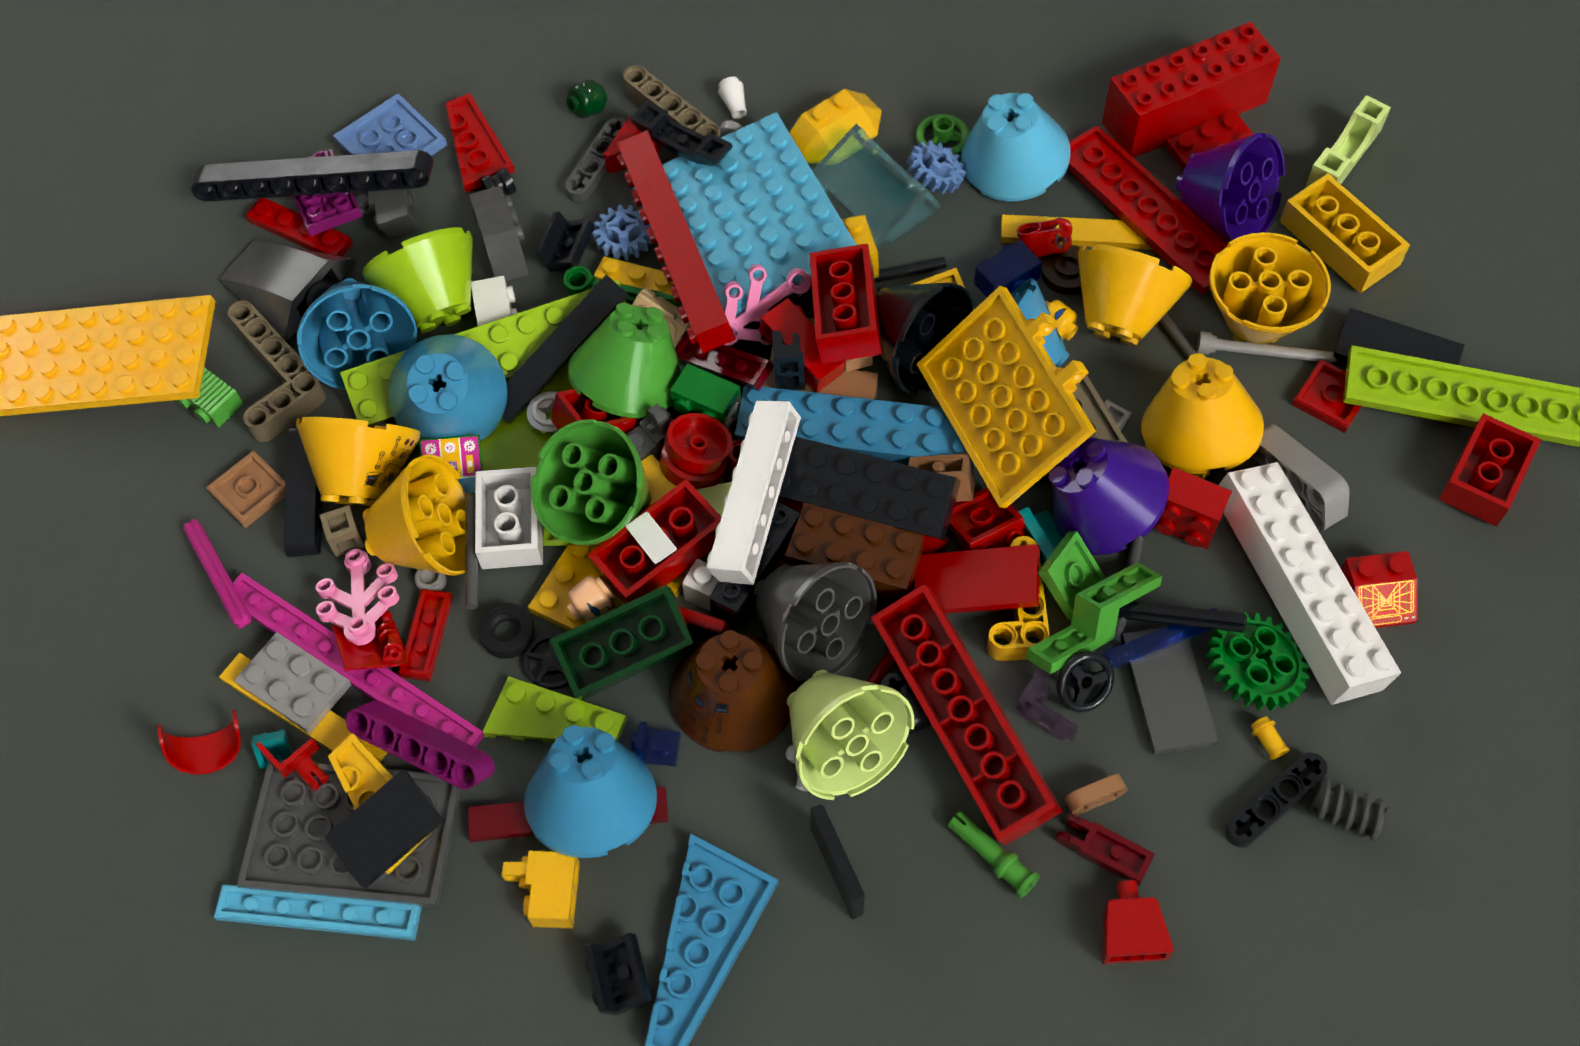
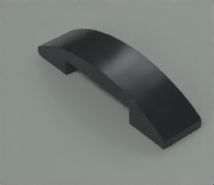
(679, 138)

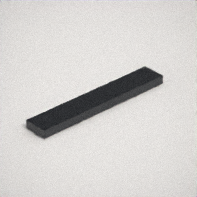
(561, 345)

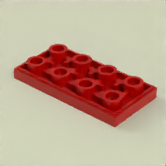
(982, 578)

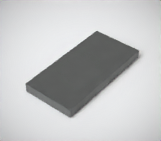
(1171, 697)

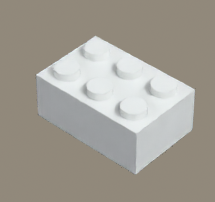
(506, 520)

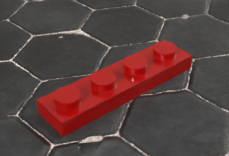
(291, 227)

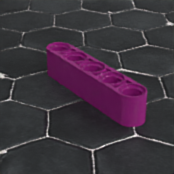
(420, 744)

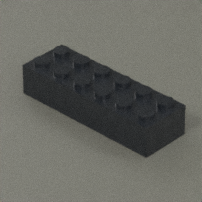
(870, 488)

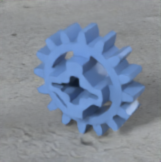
(936, 167)
(621, 233)

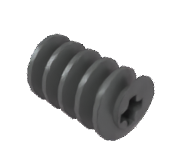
(1349, 808)

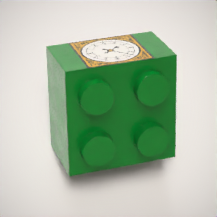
(706, 394)

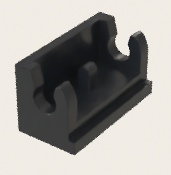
(788, 363)

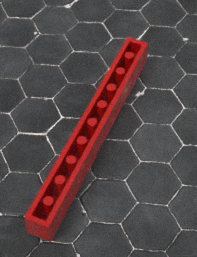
(675, 242)

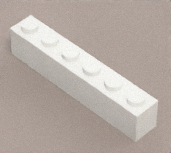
(753, 492)

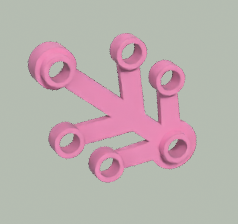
(758, 307)
(361, 626)

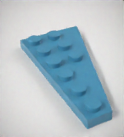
(709, 927)

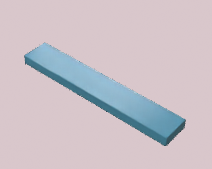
(318, 912)

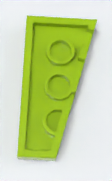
(543, 714)

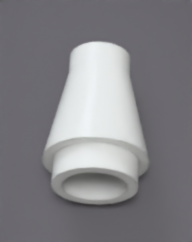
(732, 94)

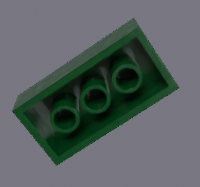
(623, 643)

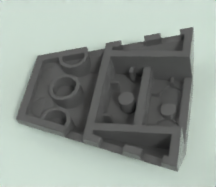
(277, 279)

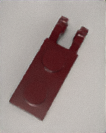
(1107, 849)

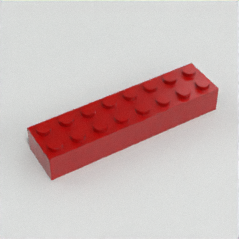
(966, 715)

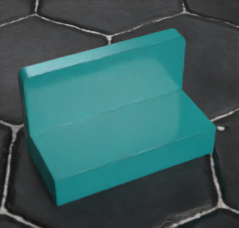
(1042, 530)

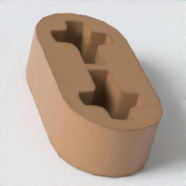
(1096, 794)

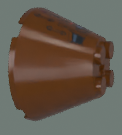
(731, 693)

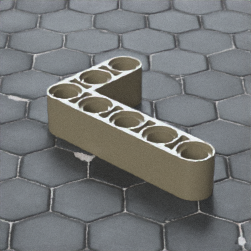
(300, 389)

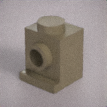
(342, 530)

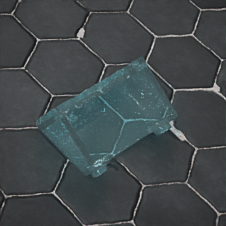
(874, 186)

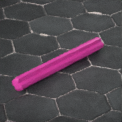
(217, 574)

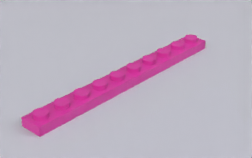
(375, 683)

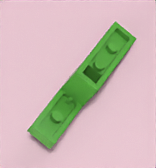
(1094, 617)

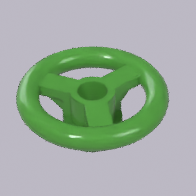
(944, 130)

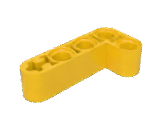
(1023, 626)

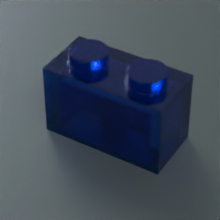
(1007, 269)

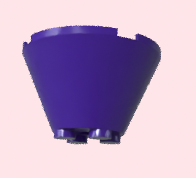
(1235, 185)
(1108, 493)

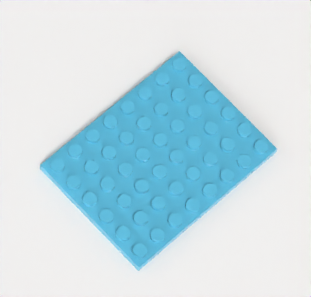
(756, 209)

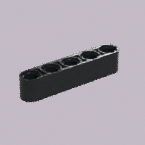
(302, 502)

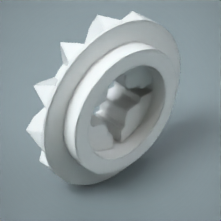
(536, 412)

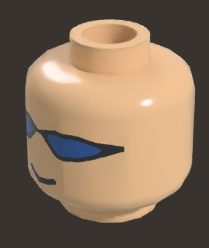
(590, 598)

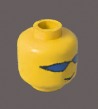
(1065, 318)

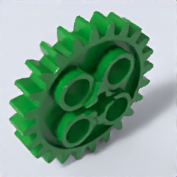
(1258, 664)

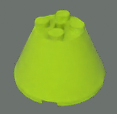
(429, 276)

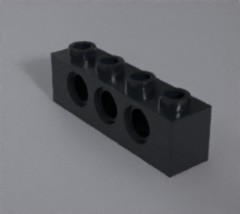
(734, 600)

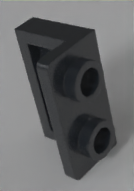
(563, 242)
(617, 975)

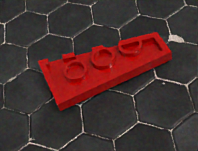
(475, 142)

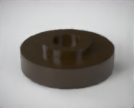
(1062, 272)

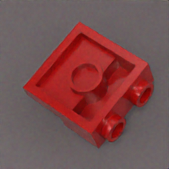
(984, 523)

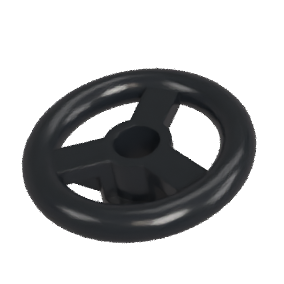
(1083, 680)

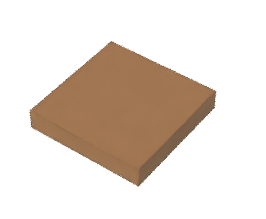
(248, 489)

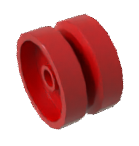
(695, 450)

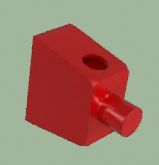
(1134, 928)

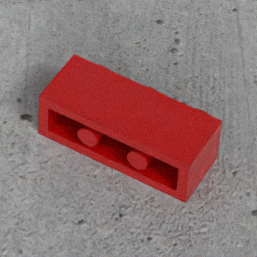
(791, 319)

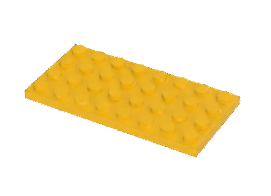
(104, 355)

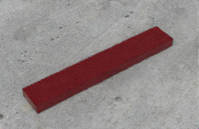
(510, 821)

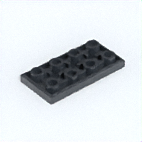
(1385, 335)

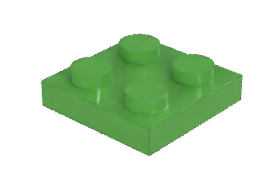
(1070, 571)

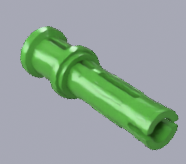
(1005, 864)

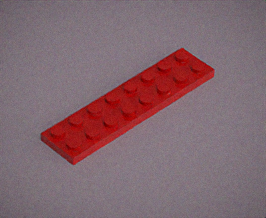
(1145, 205)

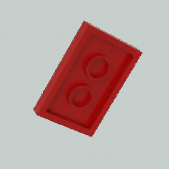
(1207, 136)

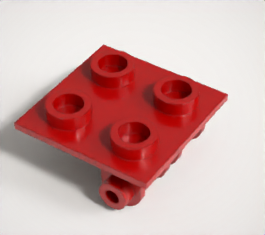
(381, 652)

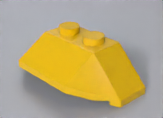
(828, 122)

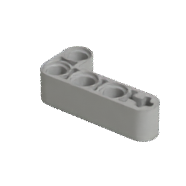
(1311, 478)

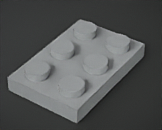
(292, 682)

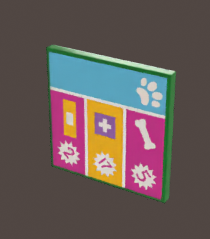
(461, 452)

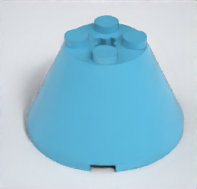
(1015, 149)

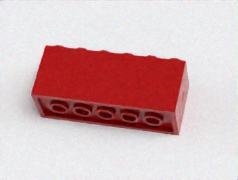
(1189, 88)

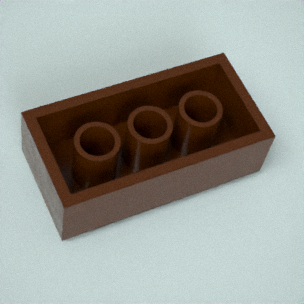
(881, 550)

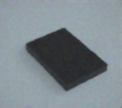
(384, 828)
(837, 861)

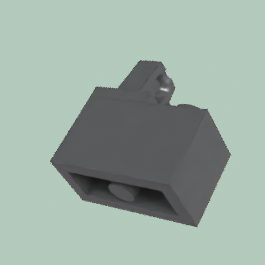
(394, 210)
(651, 432)

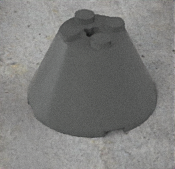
(816, 615)

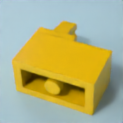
(551, 885)

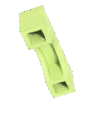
(1353, 142)

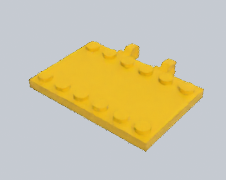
(1007, 395)

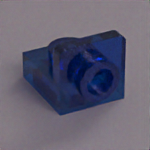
(656, 745)

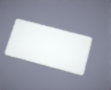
(651, 537)

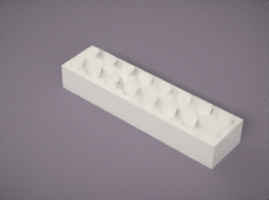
(1307, 585)

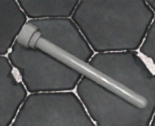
(1208, 343)

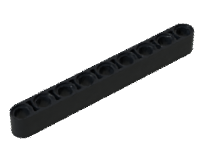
(313, 176)

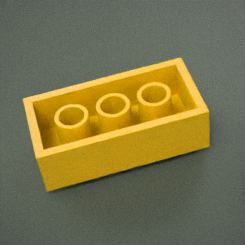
(1344, 233)

